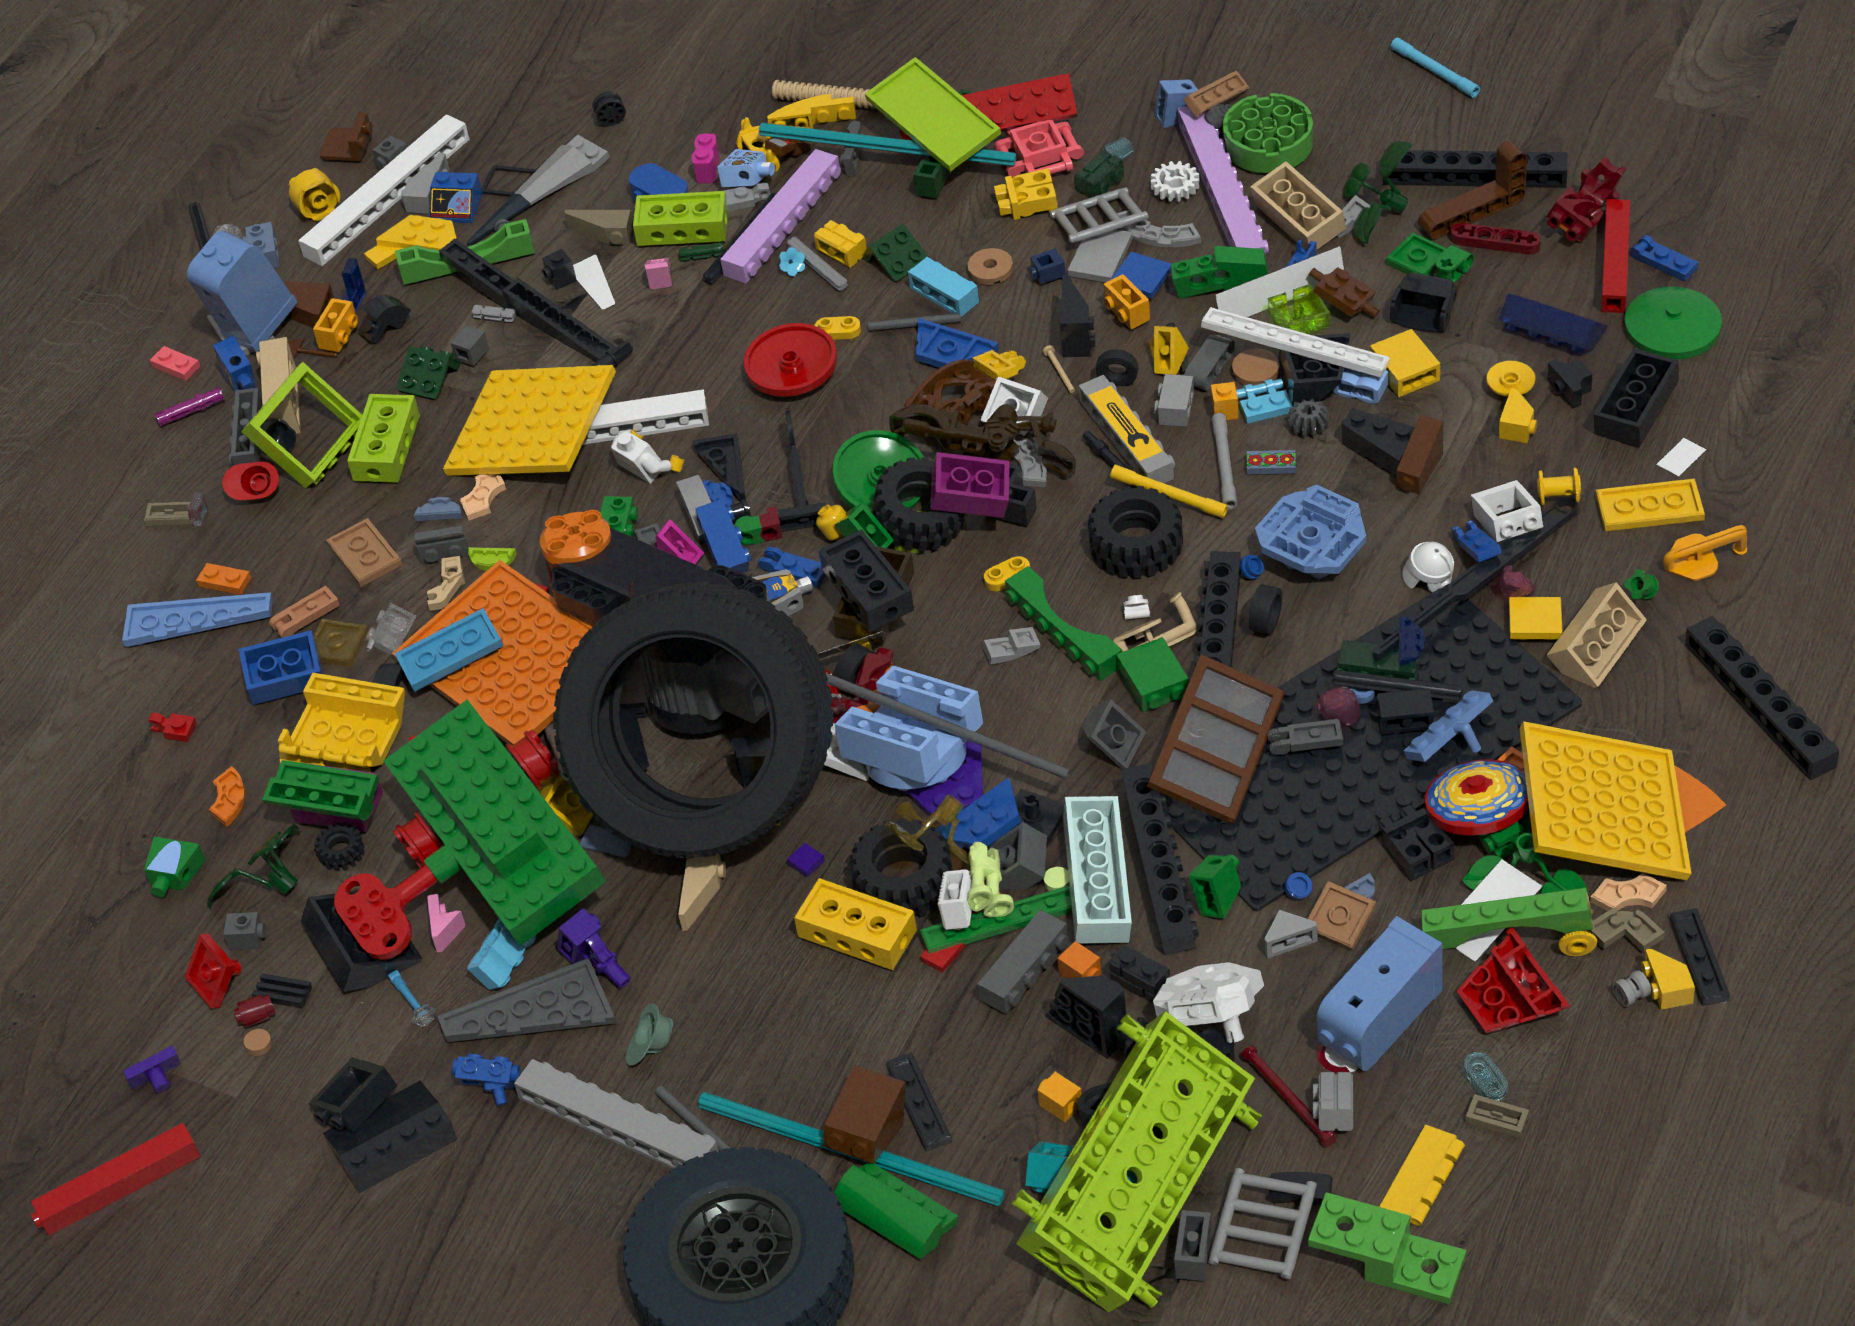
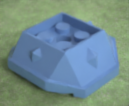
(1312, 531)

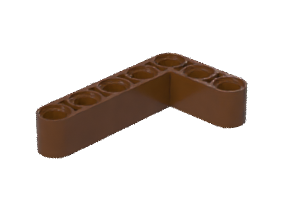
(1485, 200)

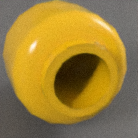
(827, 518)

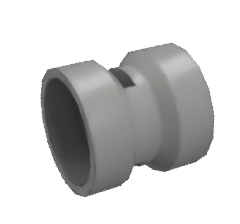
(1631, 988)

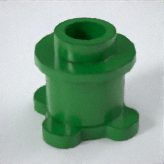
(1642, 585)

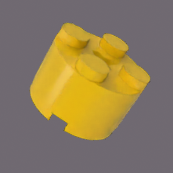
(313, 194)

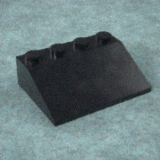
(343, 953)
(392, 1137)

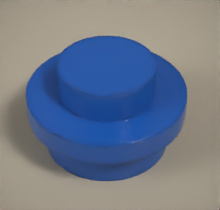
(1251, 566)

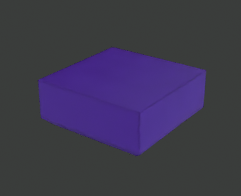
(805, 859)

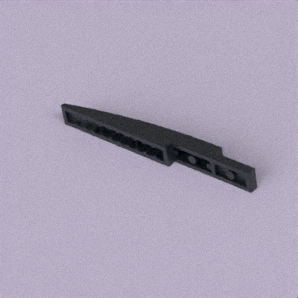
(526, 301)

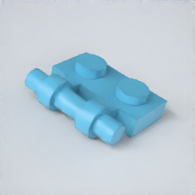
(1264, 406)

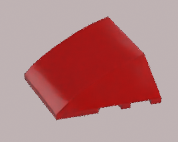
(1510, 987)

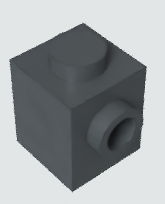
(387, 151)
(469, 345)
(244, 931)

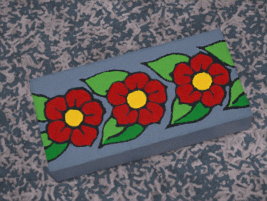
(1271, 462)

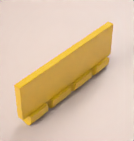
(1423, 1174)

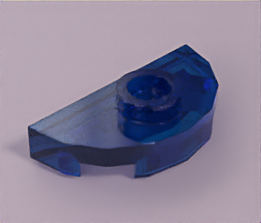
(1410, 641)

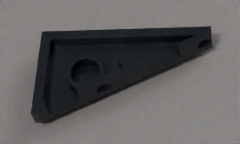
(724, 458)

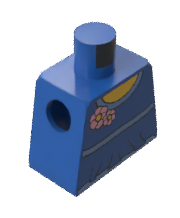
(238, 374)

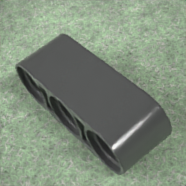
(1210, 361)

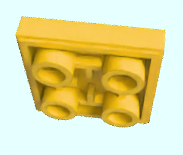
(1535, 618)

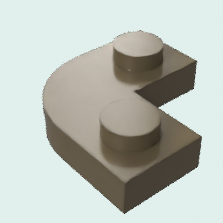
(1635, 926)

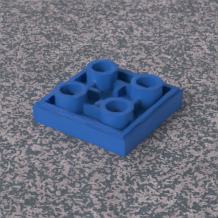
(1144, 272)

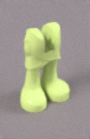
(986, 867)

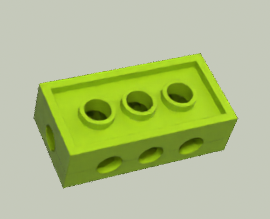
(680, 218)
(387, 424)

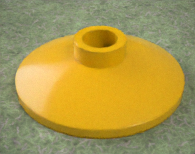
(1510, 375)

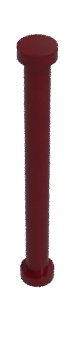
(1250, 1054)

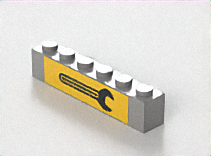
(1126, 430)

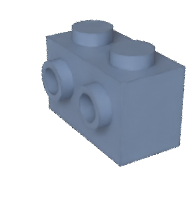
(264, 237)

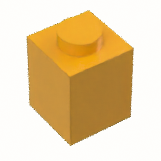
(1225, 400)
(1059, 1096)

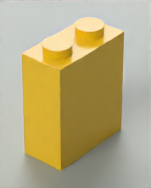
(1410, 362)

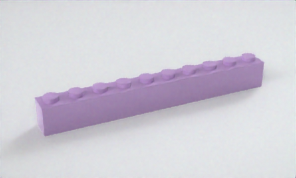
(1221, 181)

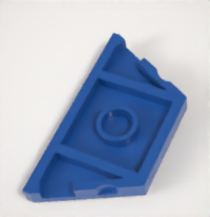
(942, 345)
(986, 817)

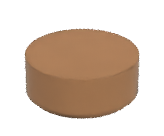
(257, 1042)

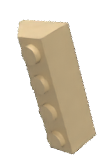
(1597, 636)

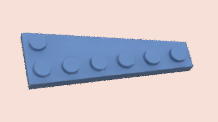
(175, 618)

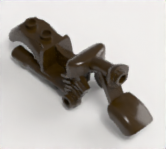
(989, 441)

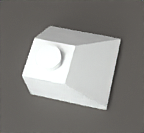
(1022, 398)

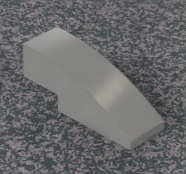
(693, 496)

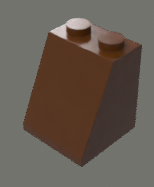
(865, 1115)

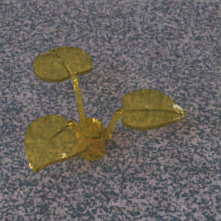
(945, 814)

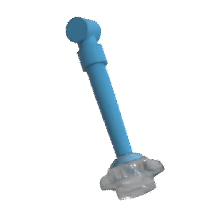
(423, 1014)

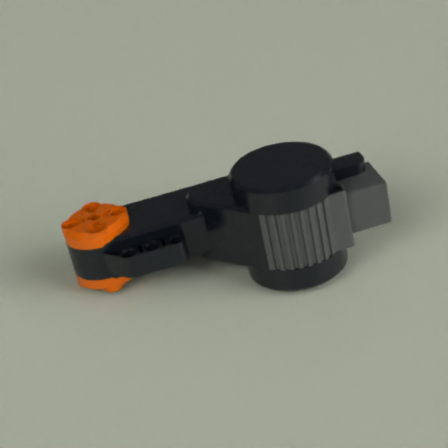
(686, 680)

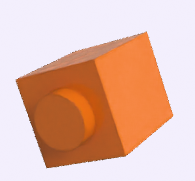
(1078, 962)

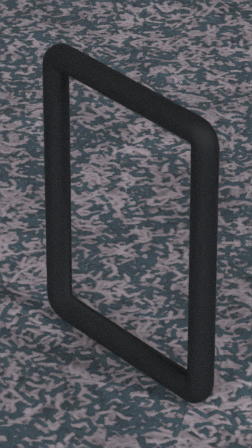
(506, 168)

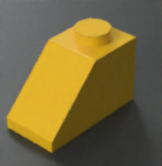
(1517, 419)

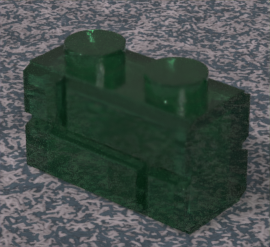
(1099, 175)

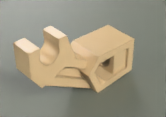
(452, 577)

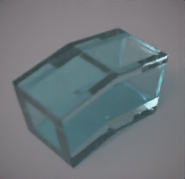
(1121, 148)

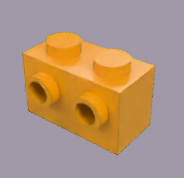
(1126, 301)
(335, 325)

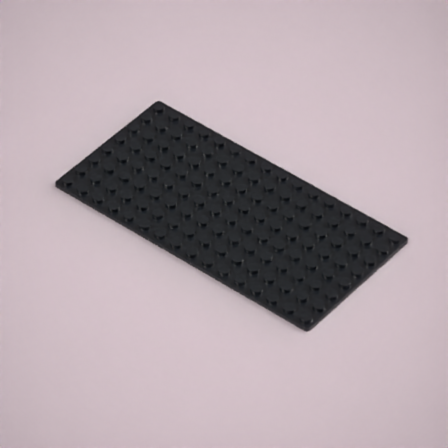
(1329, 800)

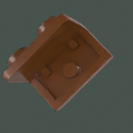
(348, 143)

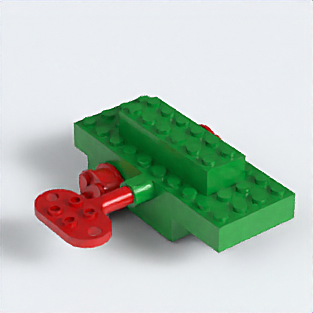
(490, 828)

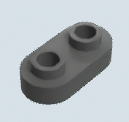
(1216, 115)

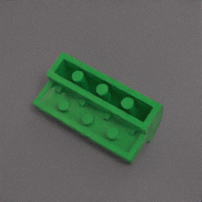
(322, 790)
(894, 1209)

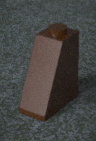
(311, 300)
(1421, 455)

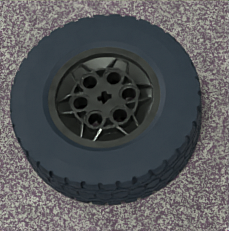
(711, 1210)

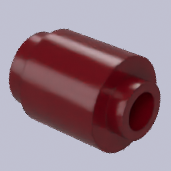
(254, 1010)

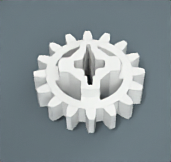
(1177, 181)

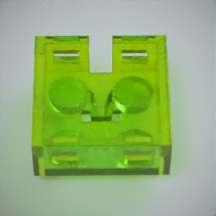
(1307, 305)

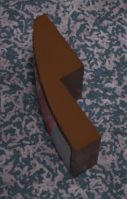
(783, 146)

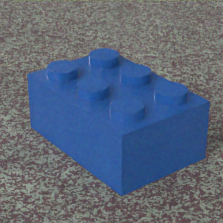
(280, 666)

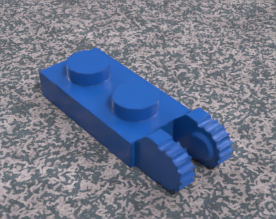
(1476, 542)
(798, 566)

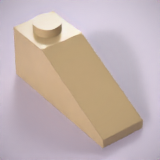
(700, 884)

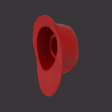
(250, 481)

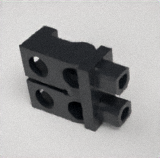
(1416, 842)

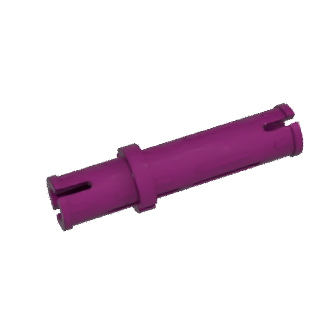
(199, 402)

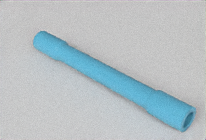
(1461, 83)

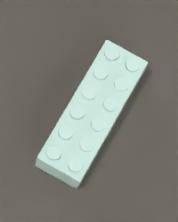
(1097, 870)

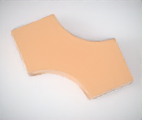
(479, 499)
(1619, 894)

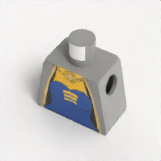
(785, 591)

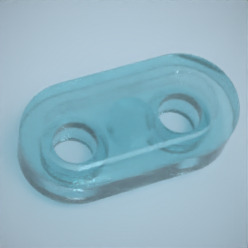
(1488, 1078)

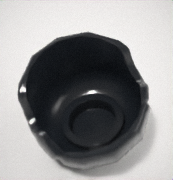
(280, 432)

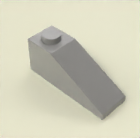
(417, 190)

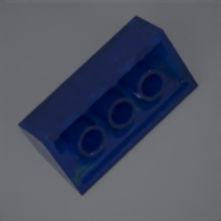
(1551, 322)

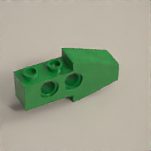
(1220, 270)

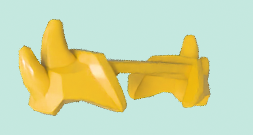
(750, 135)

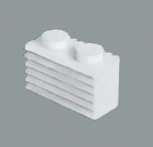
(954, 899)

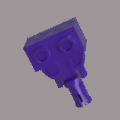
(581, 940)

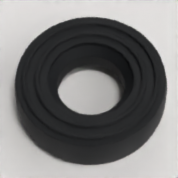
(1121, 358)

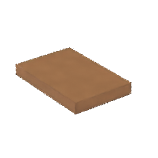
(364, 552)

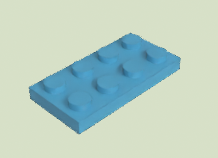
(449, 649)

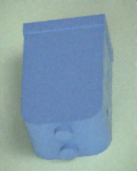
(240, 289)
(1381, 994)

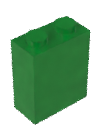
(1152, 674)

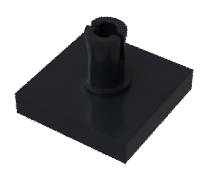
(1040, 812)

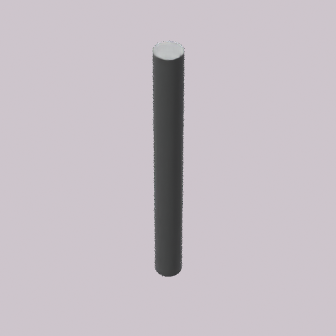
(913, 322)
(689, 1116)

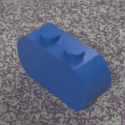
(654, 180)

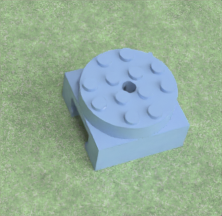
(905, 750)

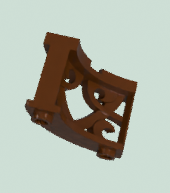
(961, 373)

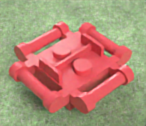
(1041, 145)

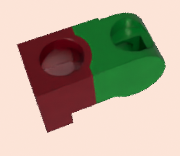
(760, 527)

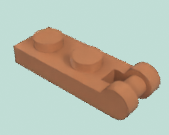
(304, 612)

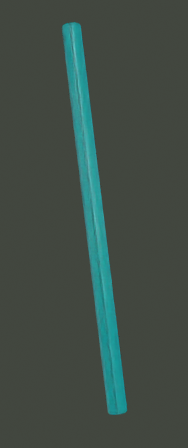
(873, 142)
(886, 1160)

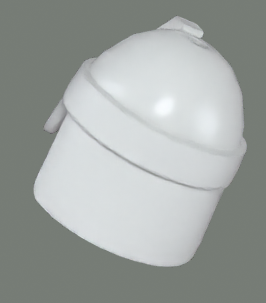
(1429, 563)

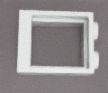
(1504, 498)

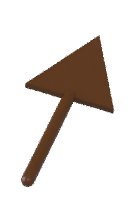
(295, 346)

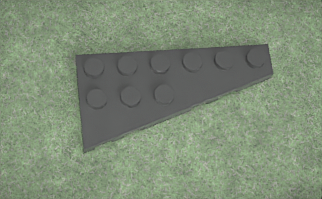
(547, 1003)

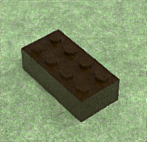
(848, 623)

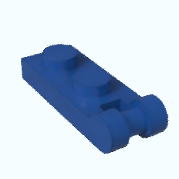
(1663, 258)

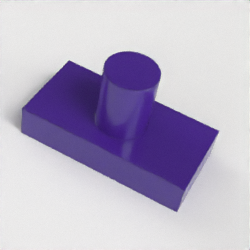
(153, 1070)

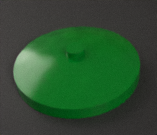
(1673, 322)
(862, 462)

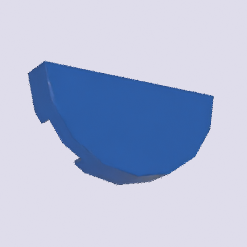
(719, 491)

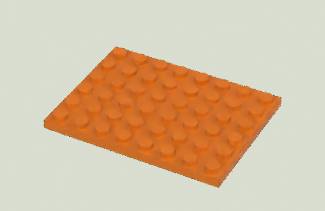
(518, 681)

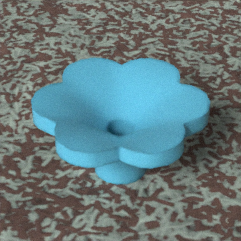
(796, 261)

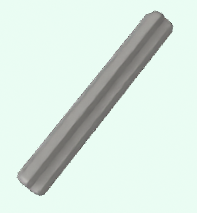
(819, 264)

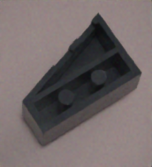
(1376, 438)

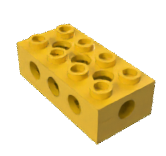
(855, 924)

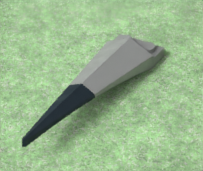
(560, 169)

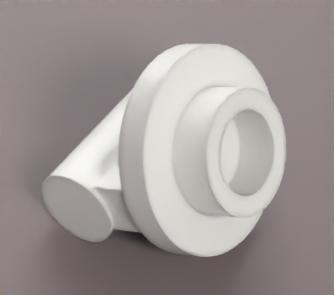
(1136, 607)

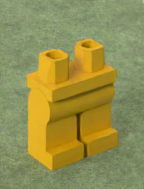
(1026, 194)

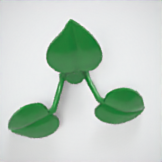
(1562, 880)

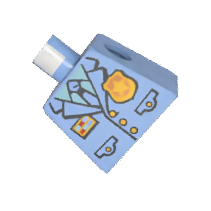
(744, 168)

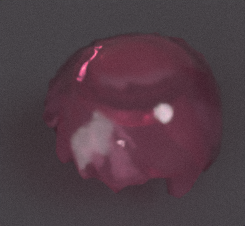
(1515, 584)
(1339, 704)

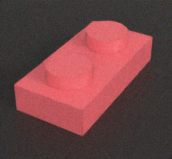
(175, 363)

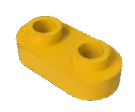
(840, 327)
(995, 576)

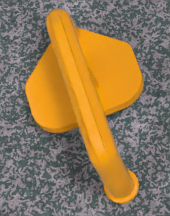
(1693, 554)

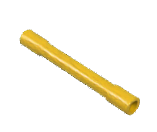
(1205, 504)

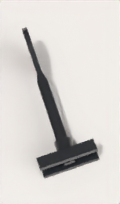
(802, 514)

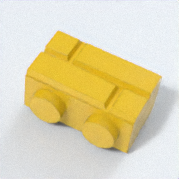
(840, 243)

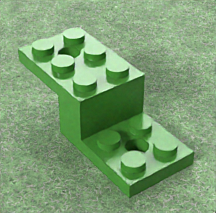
(1387, 1248)

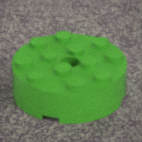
(1268, 132)

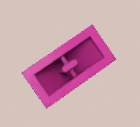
(676, 542)

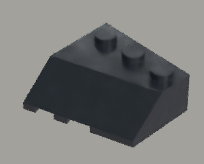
(1310, 377)
(1090, 1011)

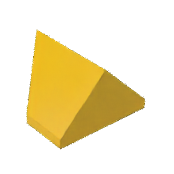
(1167, 349)

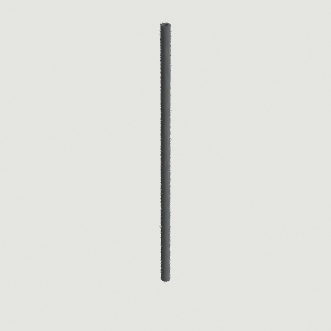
(948, 727)

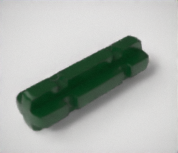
(700, 251)

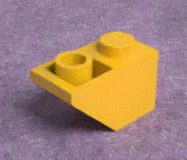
(1668, 980)

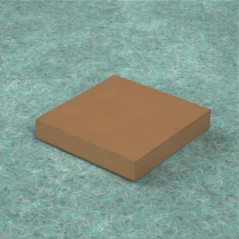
(1341, 915)

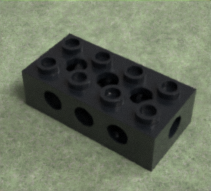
(856, 555)

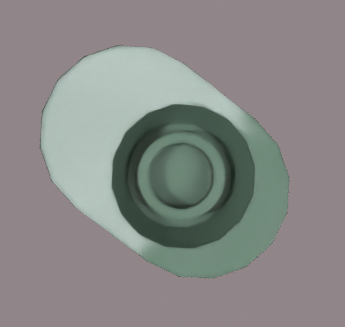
(650, 1035)

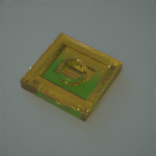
(339, 641)

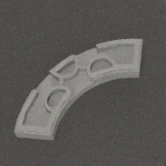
(1162, 237)
(1032, 466)

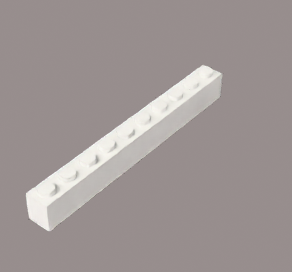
(381, 191)

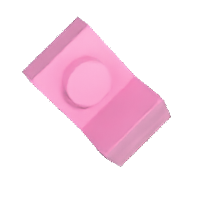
(658, 273)
(444, 925)

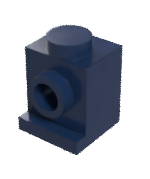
(1047, 266)

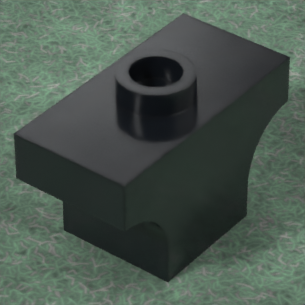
(1570, 380)

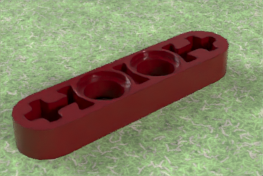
(1495, 241)

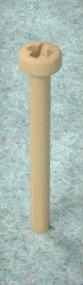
(1049, 351)

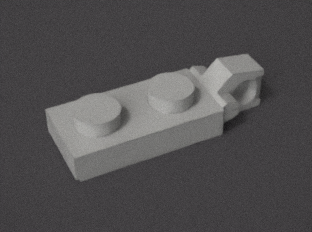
(746, 196)

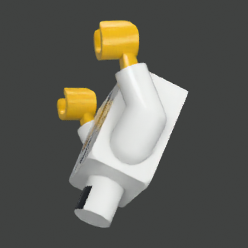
(640, 458)

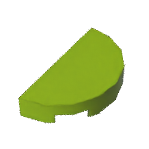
(486, 557)

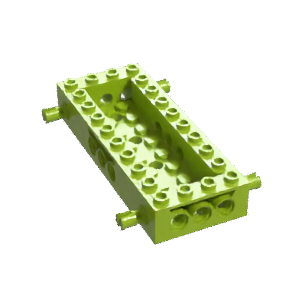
(1119, 1137)

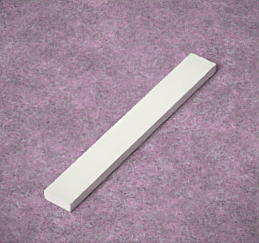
(1295, 342)

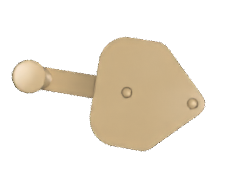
(1171, 636)

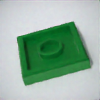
(1416, 255)

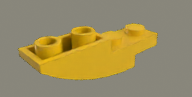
(814, 111)

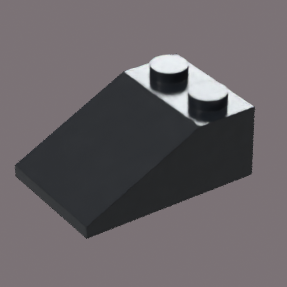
(1075, 322)

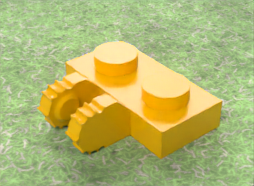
(999, 365)

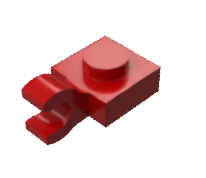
(175, 728)

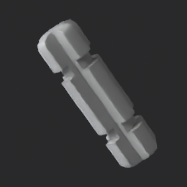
(493, 313)

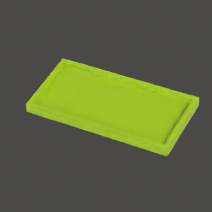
(933, 114)

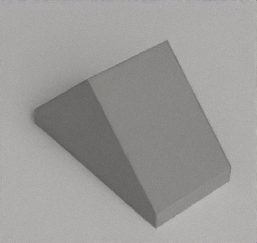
(1289, 933)

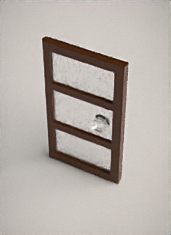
(1216, 739)

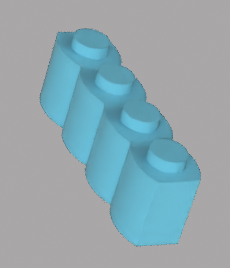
(497, 957)

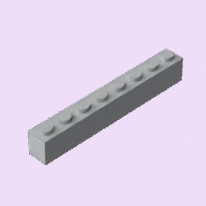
(610, 1115)

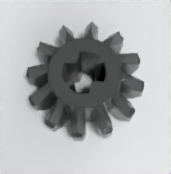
(1308, 418)

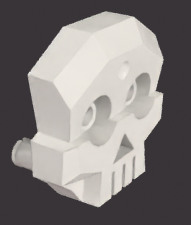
(1210, 996)

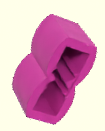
(705, 158)

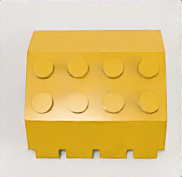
(346, 721)

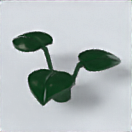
(1390, 199)
(279, 876)

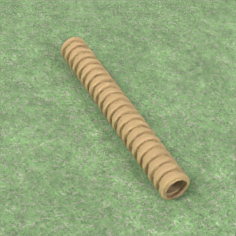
(802, 91)

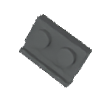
(441, 544)

